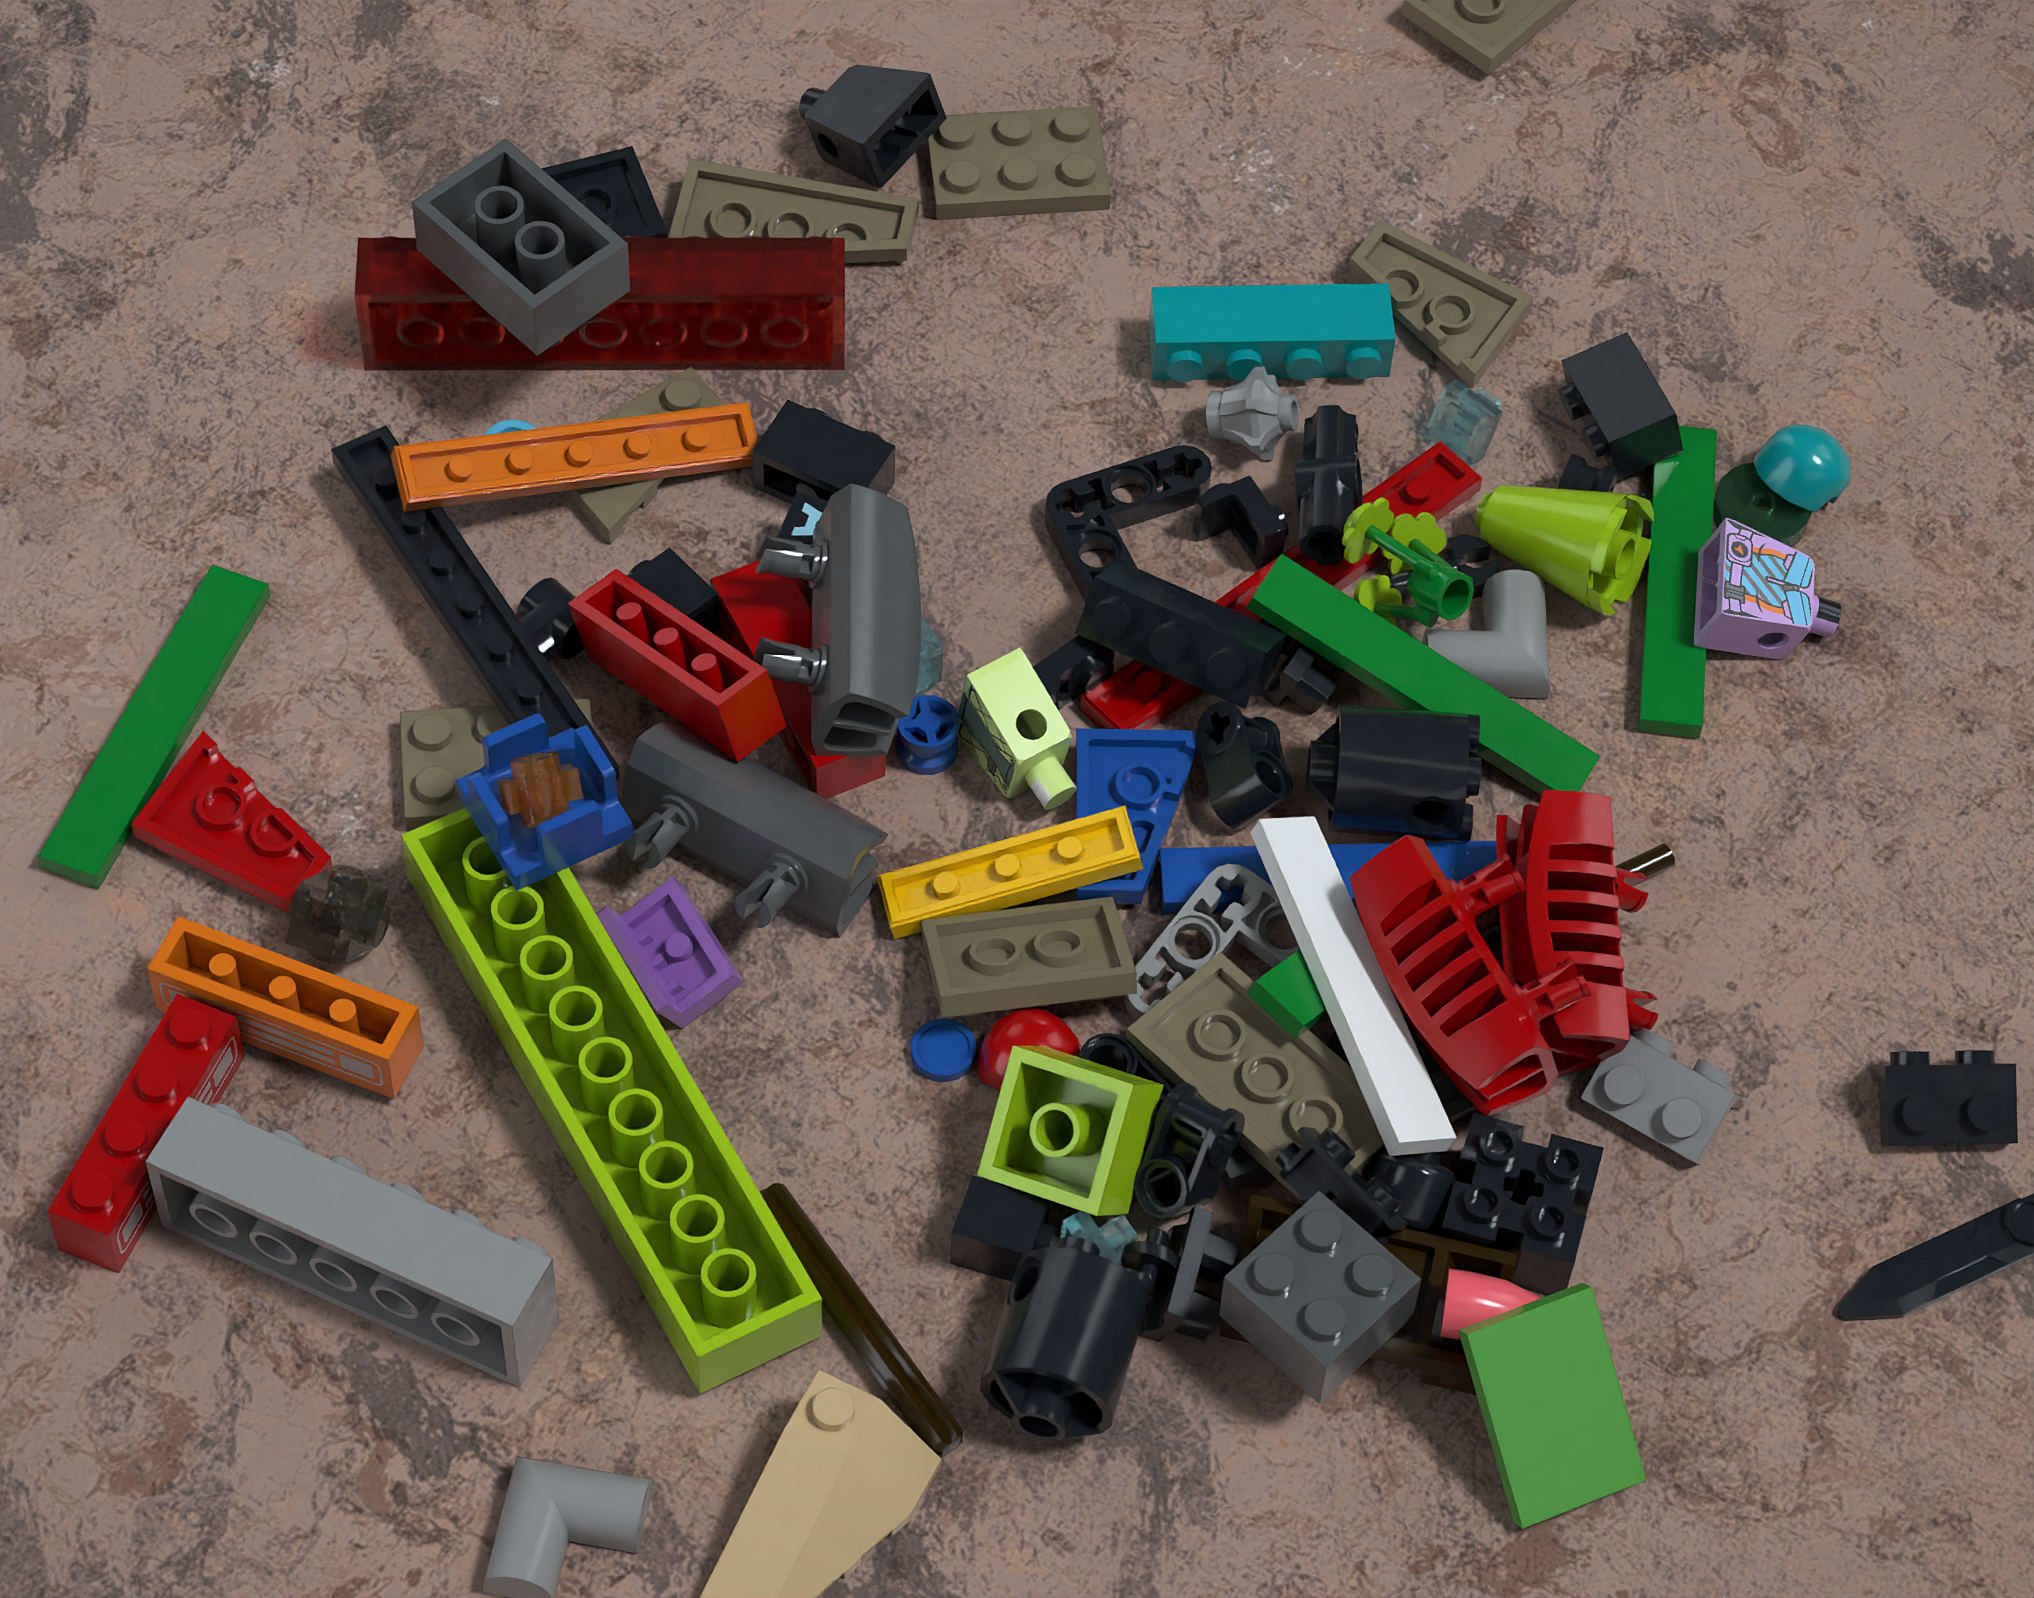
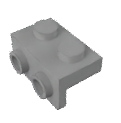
(1662, 1095)

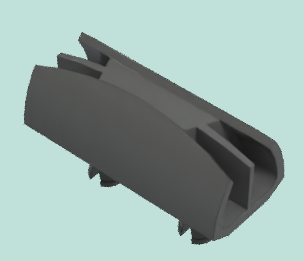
(862, 621)
(748, 825)

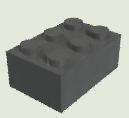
(521, 246)

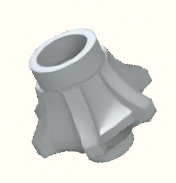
(1253, 413)

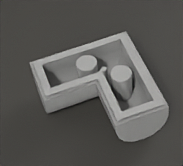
(1513, 642)
(556, 1505)

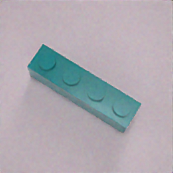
(1286, 328)

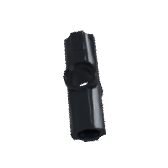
(1327, 483)

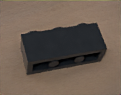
(1181, 633)

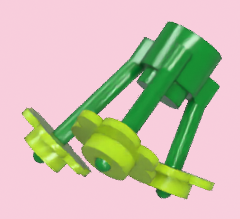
(1414, 545)

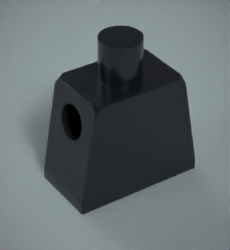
(872, 119)

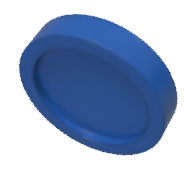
(943, 1050)

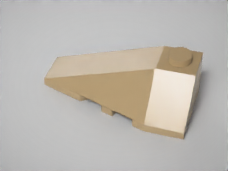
(826, 1496)

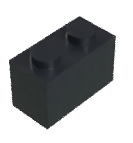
(1620, 405)
(819, 456)

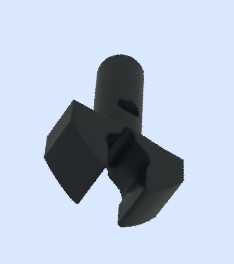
(1458, 553)

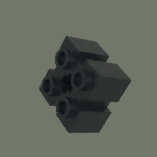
(1523, 1199)

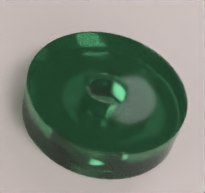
(1742, 491)

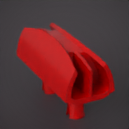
(1573, 913)
(1449, 980)

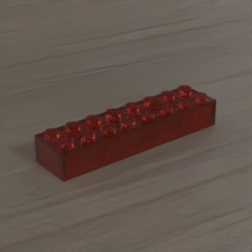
(686, 307)

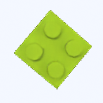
(1070, 1130)

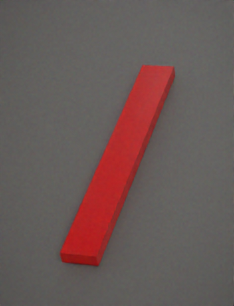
(1144, 696)

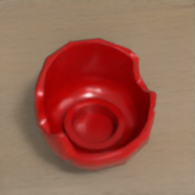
(1021, 1028)

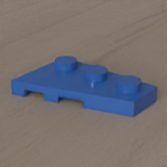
(1135, 771)

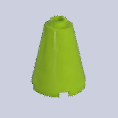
(1571, 538)

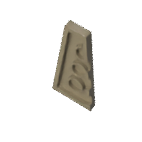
(749, 202)

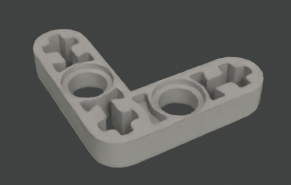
(1243, 925)

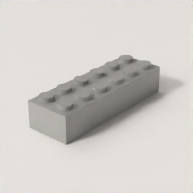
(355, 1240)

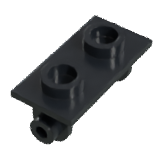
(1326, 1168)

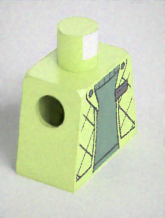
(1016, 730)

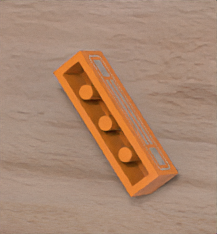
(291, 1006)

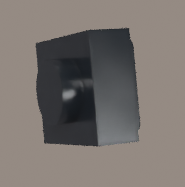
(1249, 516)

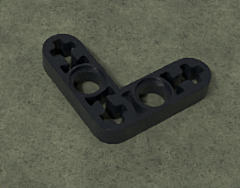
(1099, 526)

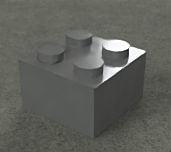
(1319, 1297)

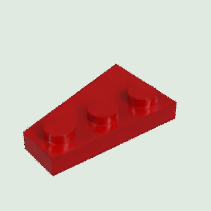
(228, 829)

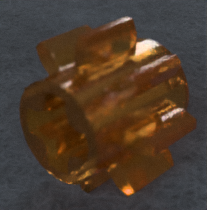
(539, 787)

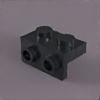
(1947, 1101)

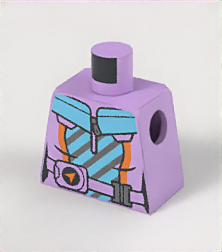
(1757, 595)

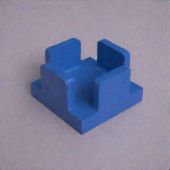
(564, 840)

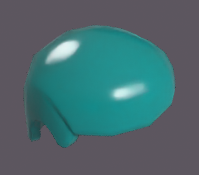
(1804, 466)

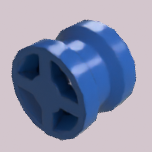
(939, 724)

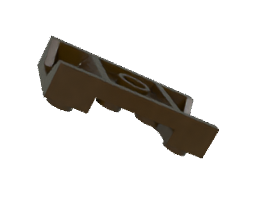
(1430, 1258)

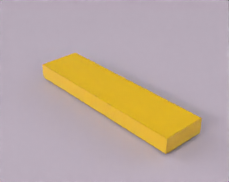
(1011, 871)

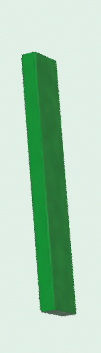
(1683, 521)
(1418, 676)
(154, 726)

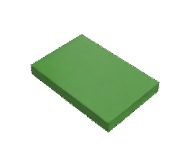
(1552, 1405)

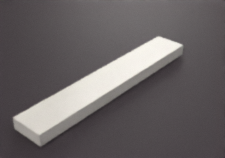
(1353, 986)

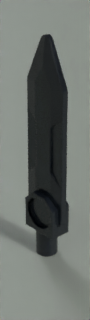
(1944, 1264)

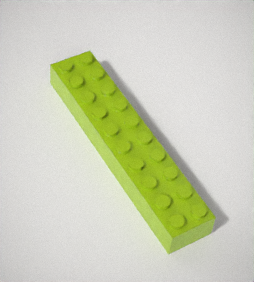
(619, 1106)

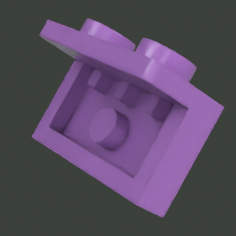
(672, 953)

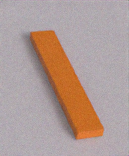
(574, 456)

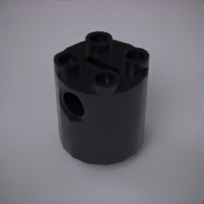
(1397, 772)
(1065, 1341)

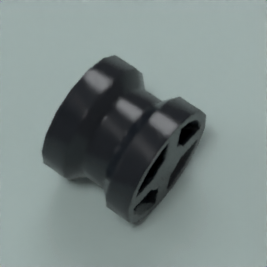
(1581, 476)

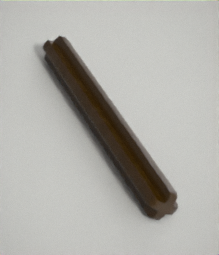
(865, 1327)

